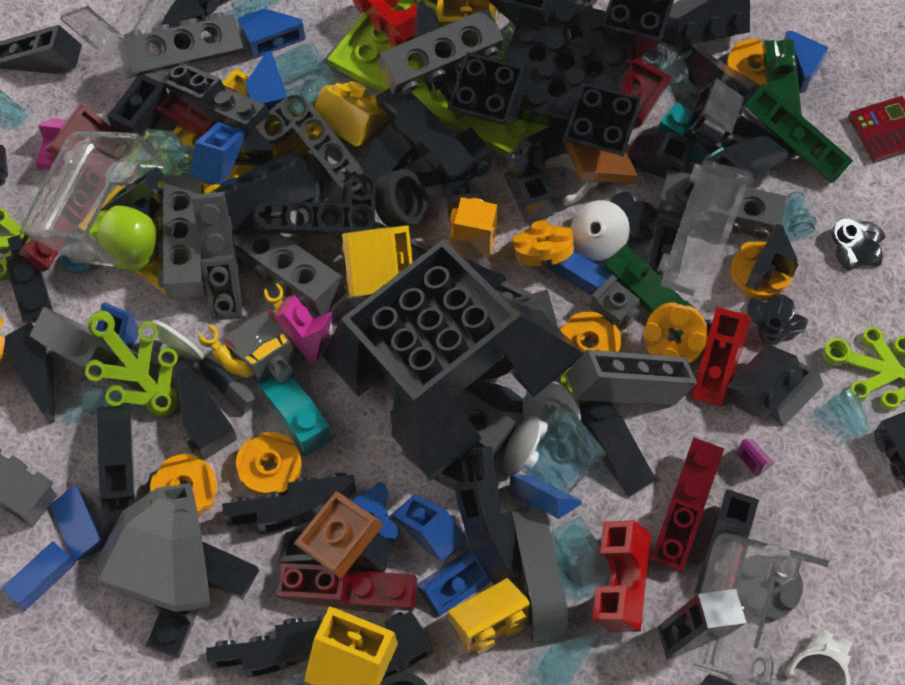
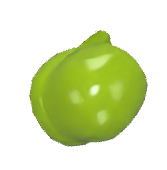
(127, 237)

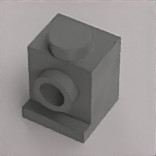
(618, 313)

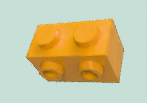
(475, 223)

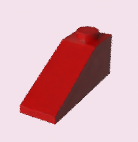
(721, 356)

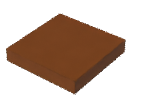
(600, 165)
(338, 534)

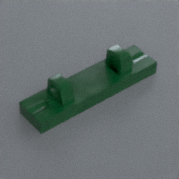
(781, 56)
(797, 133)
(628, 268)

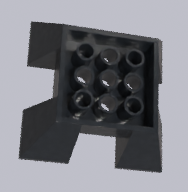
(591, 108)
(436, 335)

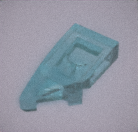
(564, 660)

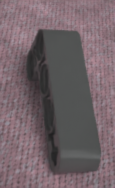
(320, 147)
(540, 574)

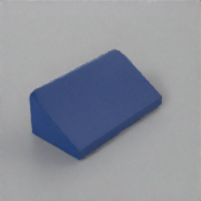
(580, 272)
(543, 495)
(77, 524)
(38, 576)
(453, 582)

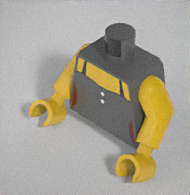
(256, 347)

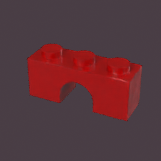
(393, 23)
(627, 553)

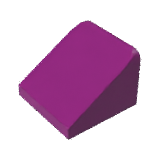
(754, 457)

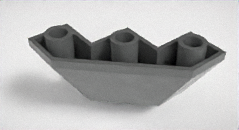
(158, 552)

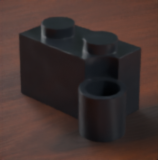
(714, 117)

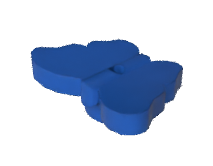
(374, 502)

